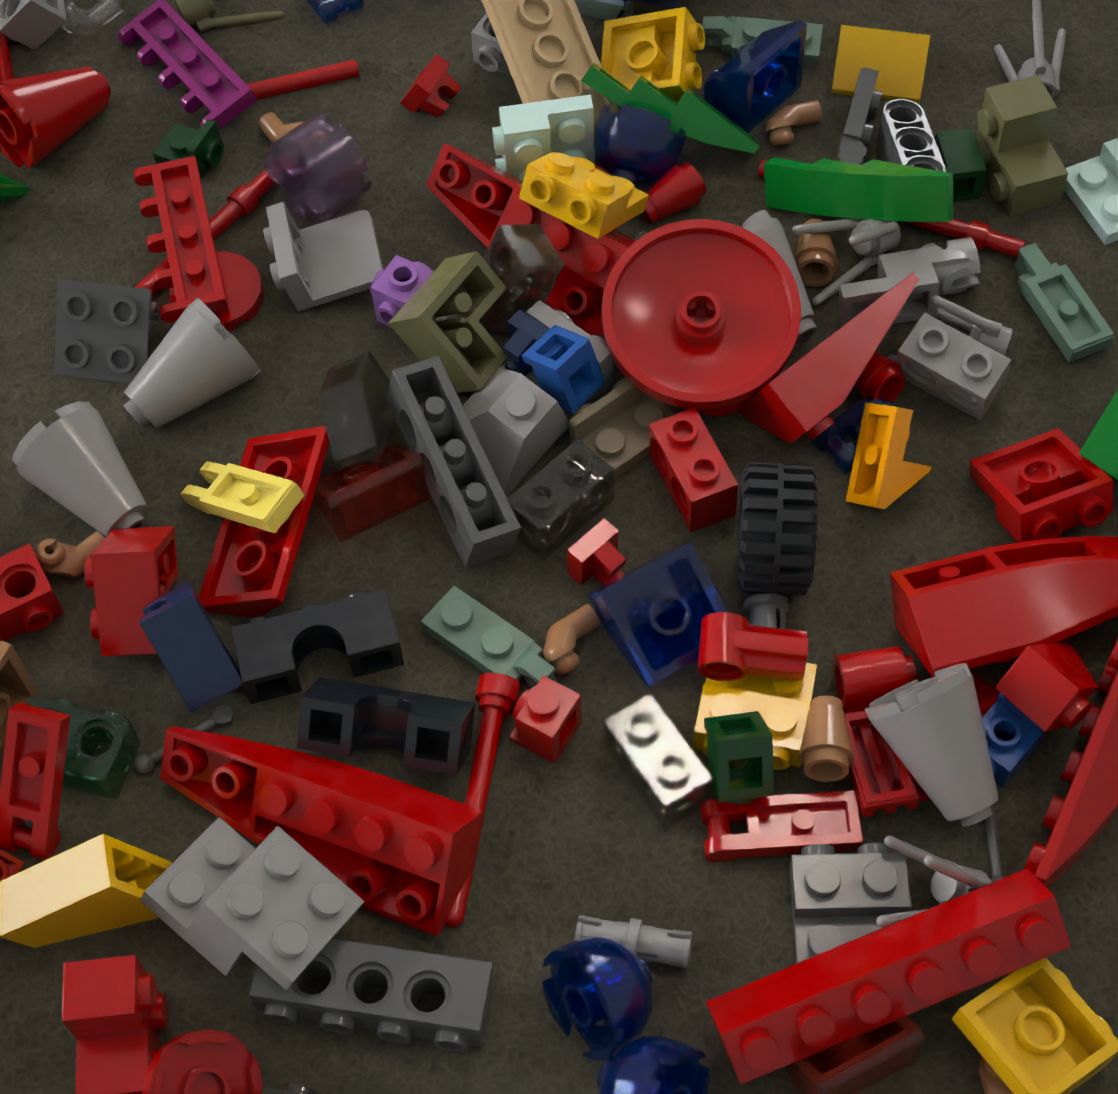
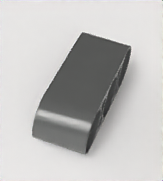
(907, 136)

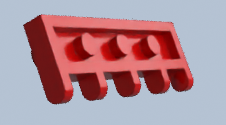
(185, 236)

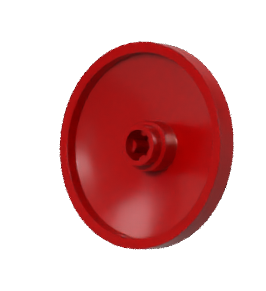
(701, 314)

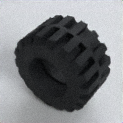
(777, 528)

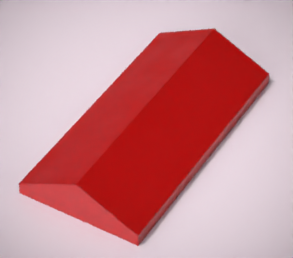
(253, 565)

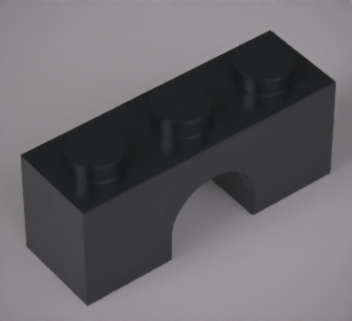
(274, 647)
(350, 715)

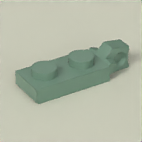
(733, 32)
(1061, 305)
(485, 639)

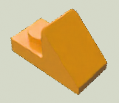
(878, 464)

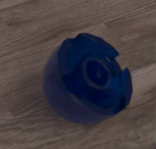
(636, 144)
(598, 982)
(654, 1067)

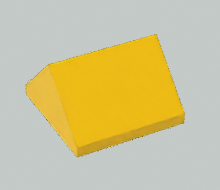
(895, 54)

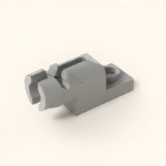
(938, 273)

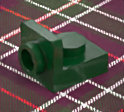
(188, 142)

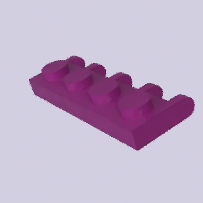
(188, 61)

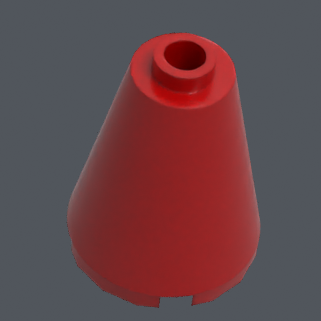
(47, 110)

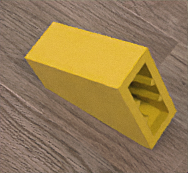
(79, 893)

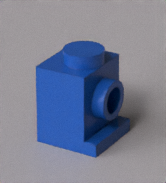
(565, 367)
(1019, 735)

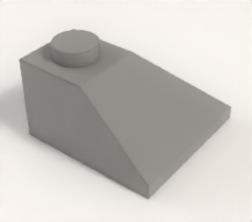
(514, 424)

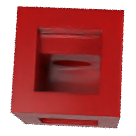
(546, 719)

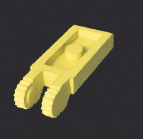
(244, 496)

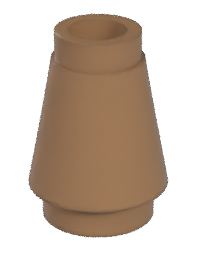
(816, 255)
(826, 741)

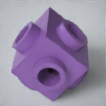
(395, 286)

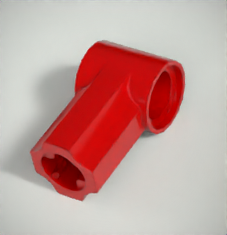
(737, 649)

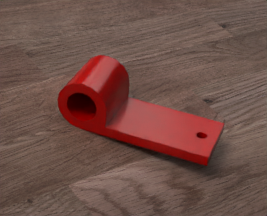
(860, 681)

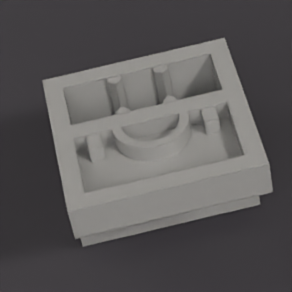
(252, 901)

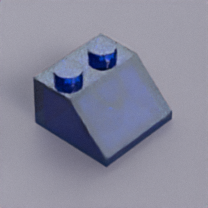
(759, 75)
(658, 612)

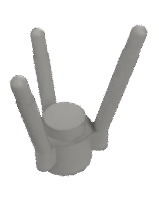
(1038, 65)
(867, 238)
(982, 330)
(946, 884)

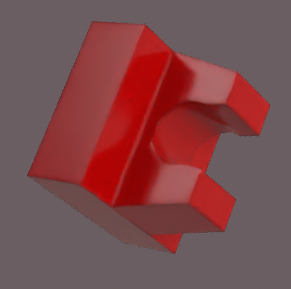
(427, 87)
(596, 555)

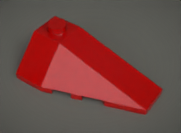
(823, 378)

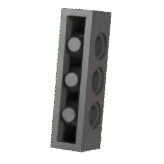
(453, 462)
(408, 976)

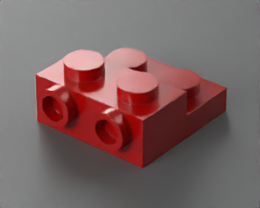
(1043, 487)

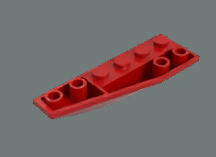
(490, 197)
(1005, 598)
(1092, 788)
(377, 835)

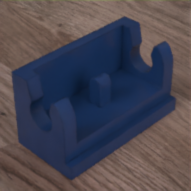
(190, 647)

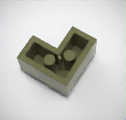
(1016, 145)
(445, 320)

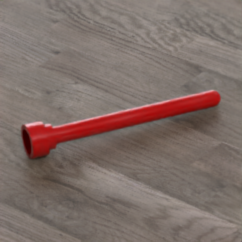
(496, 698)

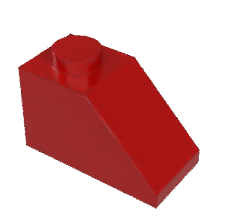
(1049, 685)

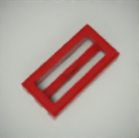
(885, 799)

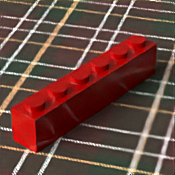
(887, 974)

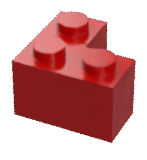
(126, 575)
(116, 1022)

